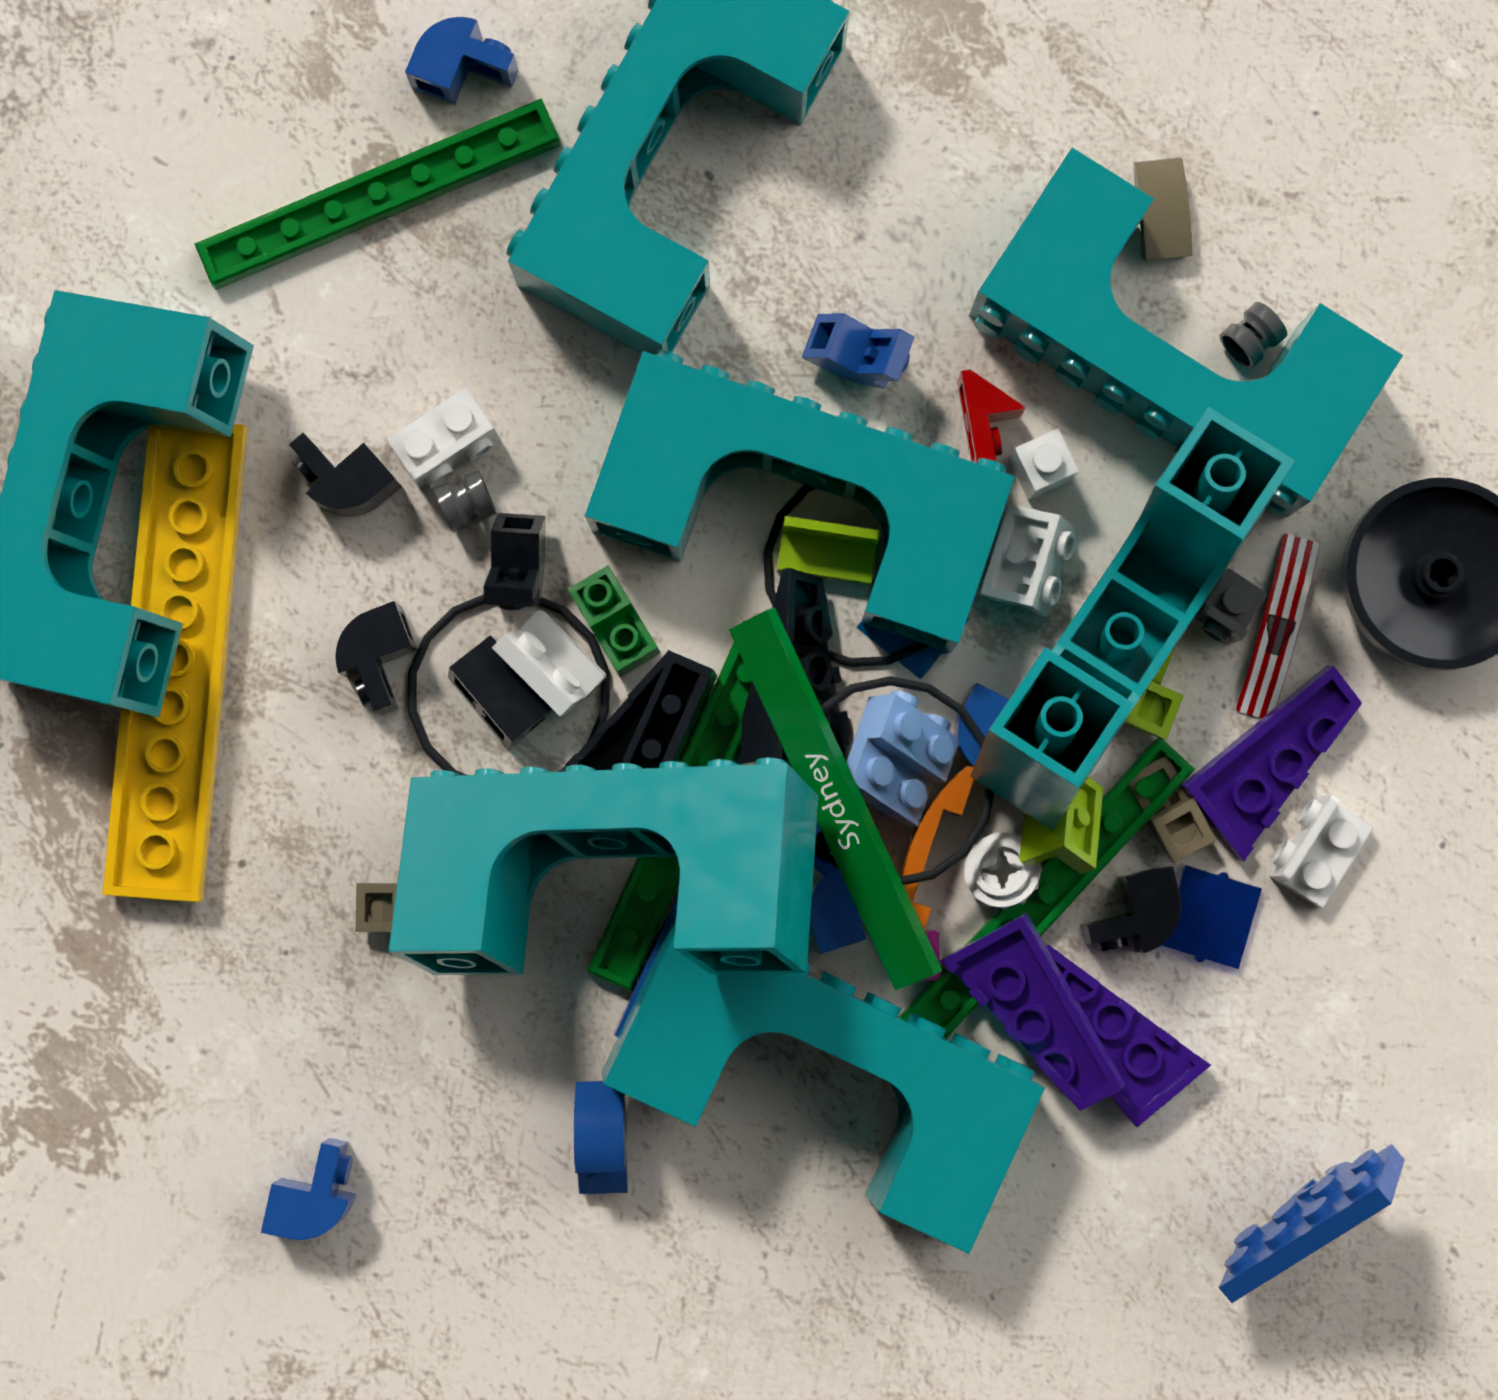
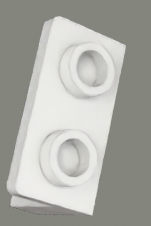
(444, 439)
(1029, 559)
(550, 663)
(1320, 850)

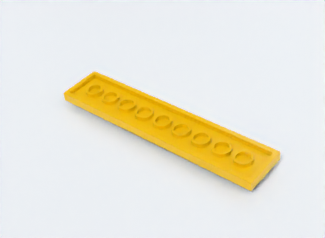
(188, 576)

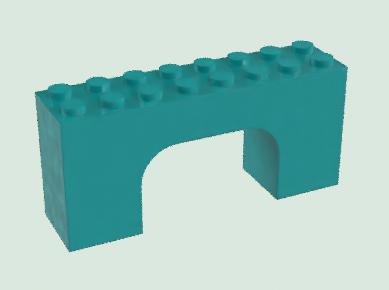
(584, 241)
(1059, 309)
(93, 388)
(695, 425)
(1131, 619)
(490, 837)
(955, 1105)

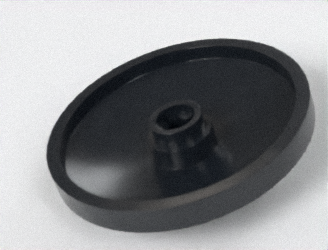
(1427, 574)

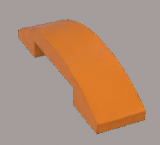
(950, 800)

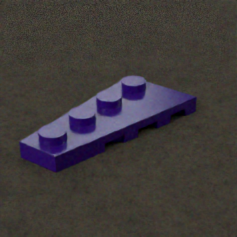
(1262, 767)
(1028, 994)
(1145, 1055)

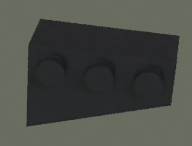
(654, 718)

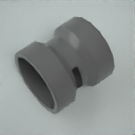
(1253, 335)
(460, 503)

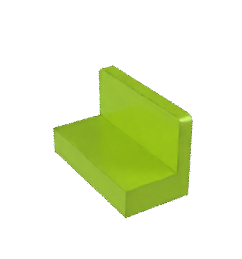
(828, 550)
(1074, 836)

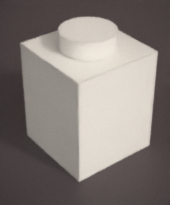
(1043, 464)

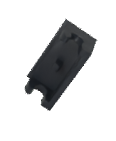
(498, 693)

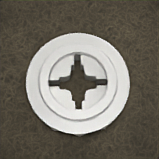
(986, 857)

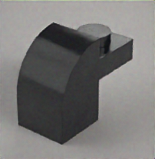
(352, 486)
(516, 561)
(368, 644)
(1151, 909)

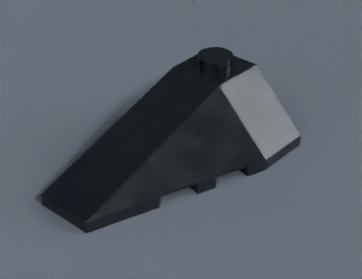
(806, 618)

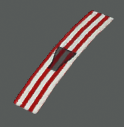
(1279, 626)

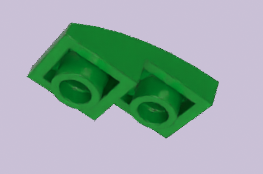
(614, 621)

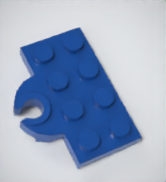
(1312, 1219)

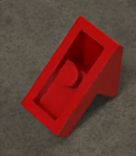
(980, 406)

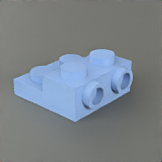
(900, 755)

